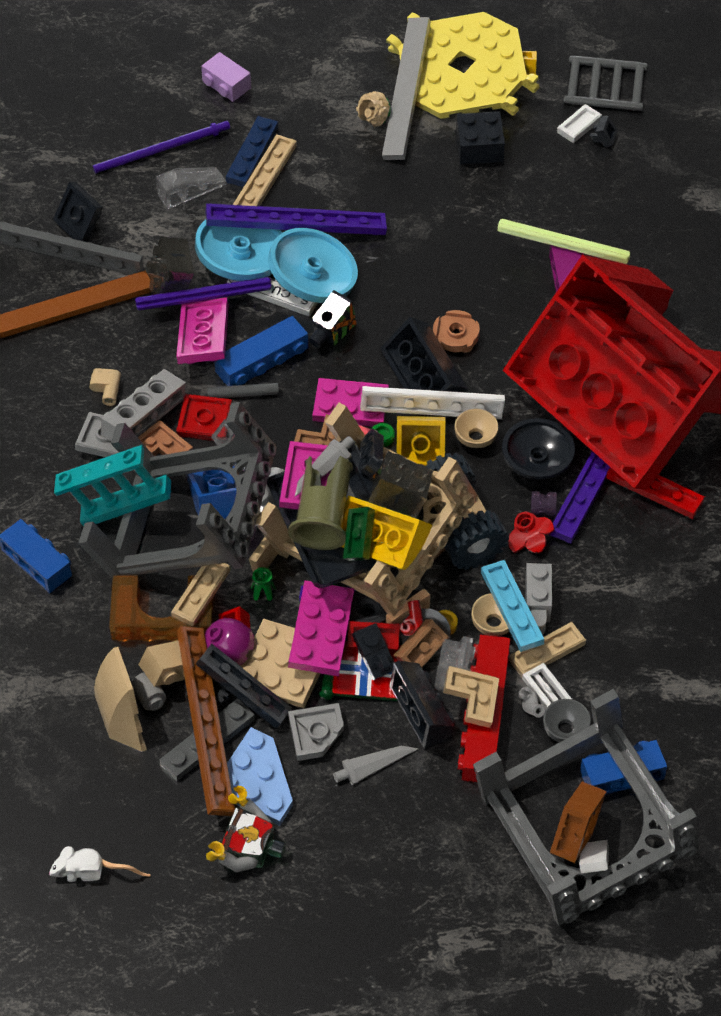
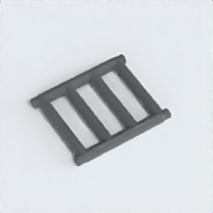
(593, 99)

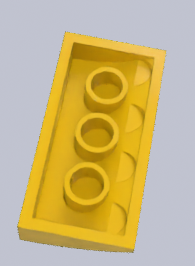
(394, 536)

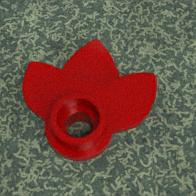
(532, 535)

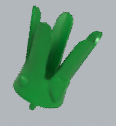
(262, 579)

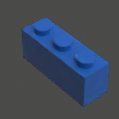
(35, 555)
(604, 773)

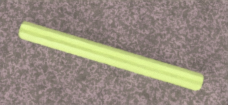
(563, 241)

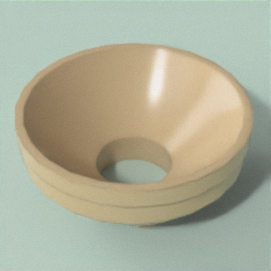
(476, 421)
(483, 609)

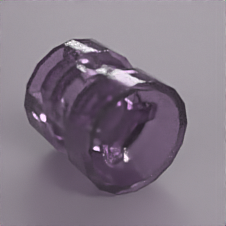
(543, 503)

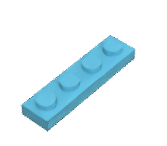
(512, 606)

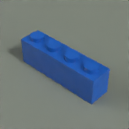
(262, 352)

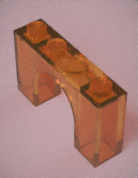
(131, 623)

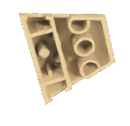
(118, 702)

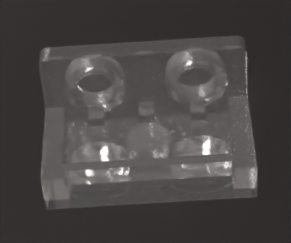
(455, 655)

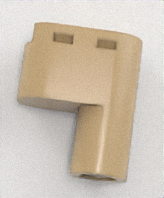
(108, 382)

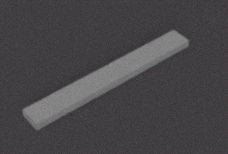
(406, 89)

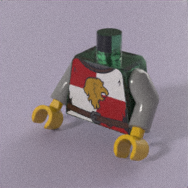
(247, 837)

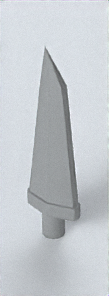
(328, 458)
(364, 766)

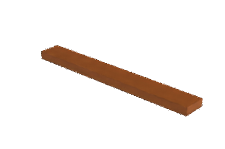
(74, 303)
(205, 723)

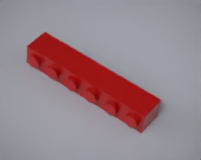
(482, 741)

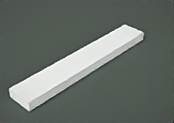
(428, 402)

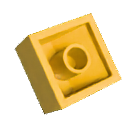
(420, 438)

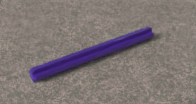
(203, 293)

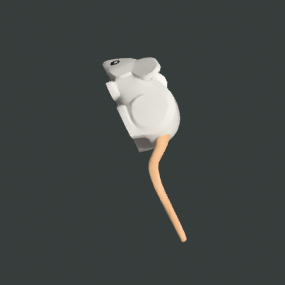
(84, 864)

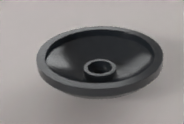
(541, 440)

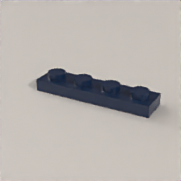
(252, 151)

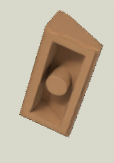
(422, 644)

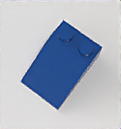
(214, 488)

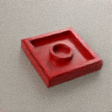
(202, 416)

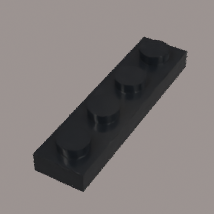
(243, 686)

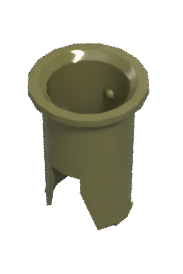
(322, 507)

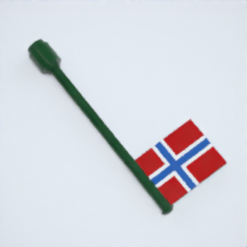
(355, 679)

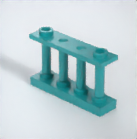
(120, 502)

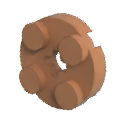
(458, 342)

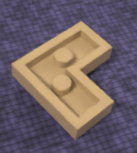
(478, 689)

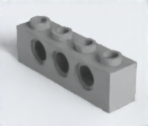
(145, 404)

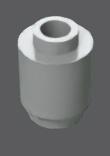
(149, 696)

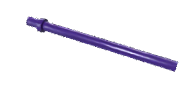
(213, 129)

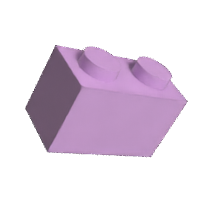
(226, 77)

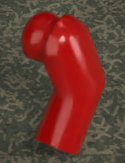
(414, 620)

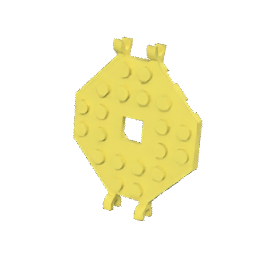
(488, 81)

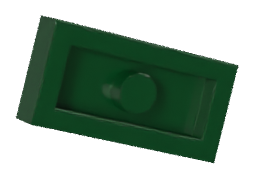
(359, 534)

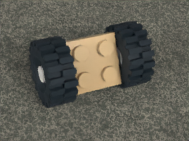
(480, 531)

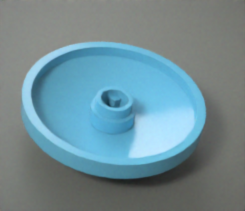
(235, 251)
(312, 264)

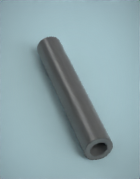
(243, 390)

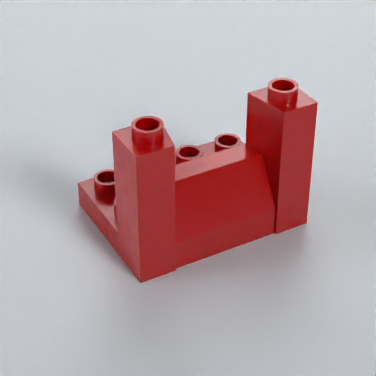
(618, 368)

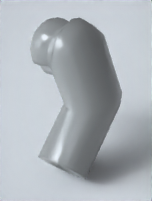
(530, 702)

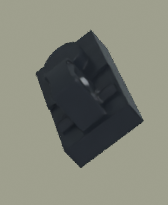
(373, 651)

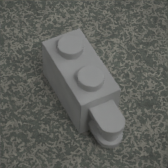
(539, 592)

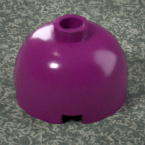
(231, 638)

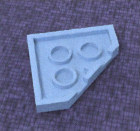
(260, 772)

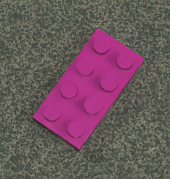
(202, 331)
(321, 629)

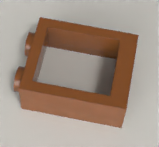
(578, 821)

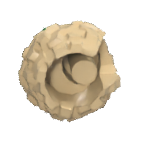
(374, 108)

